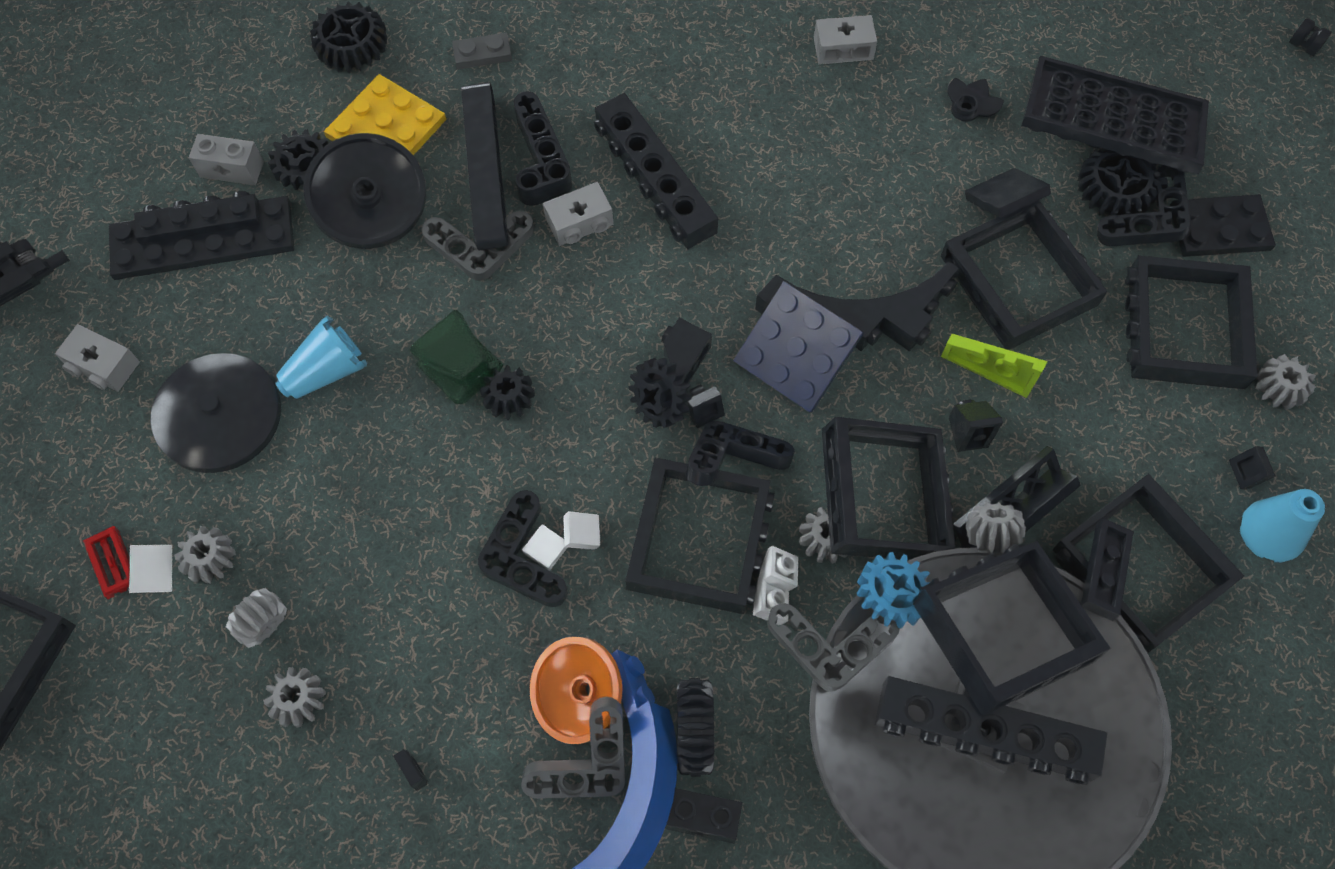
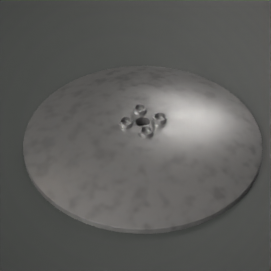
(963, 811)

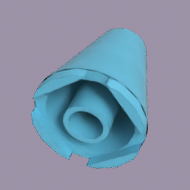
(319, 361)
(1282, 524)

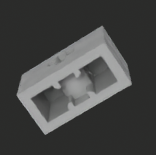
(845, 39)
(226, 159)
(578, 214)
(97, 358)

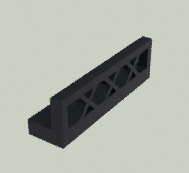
(1038, 495)

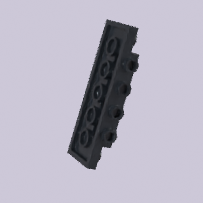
(200, 234)

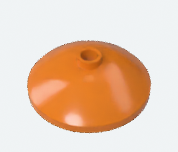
(560, 687)

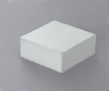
(581, 530)
(545, 547)

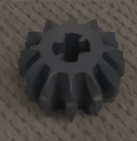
(519, 392)

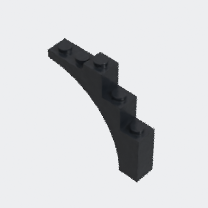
(900, 316)

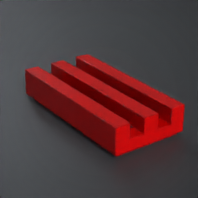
(121, 585)

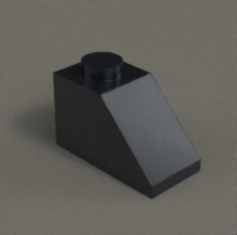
(686, 347)
(974, 424)

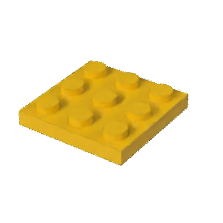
(390, 112)

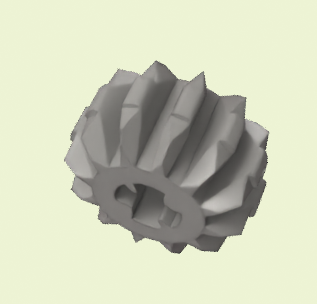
(1285, 382)
(995, 527)
(812, 536)
(215, 560)
(256, 617)
(282, 704)

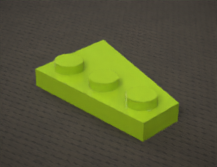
(994, 363)

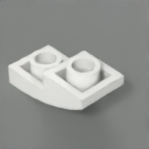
(775, 581)

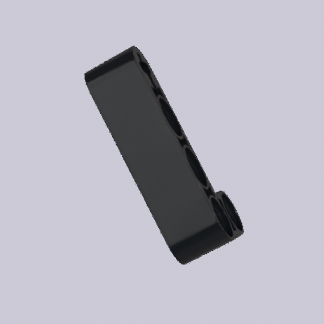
(541, 142)

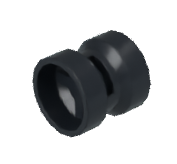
(1315, 41)

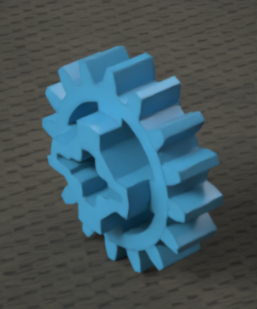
(892, 589)

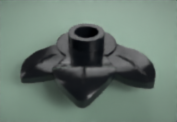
(974, 98)

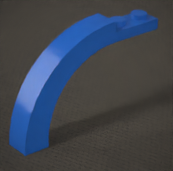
(651, 781)

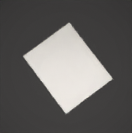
(150, 568)

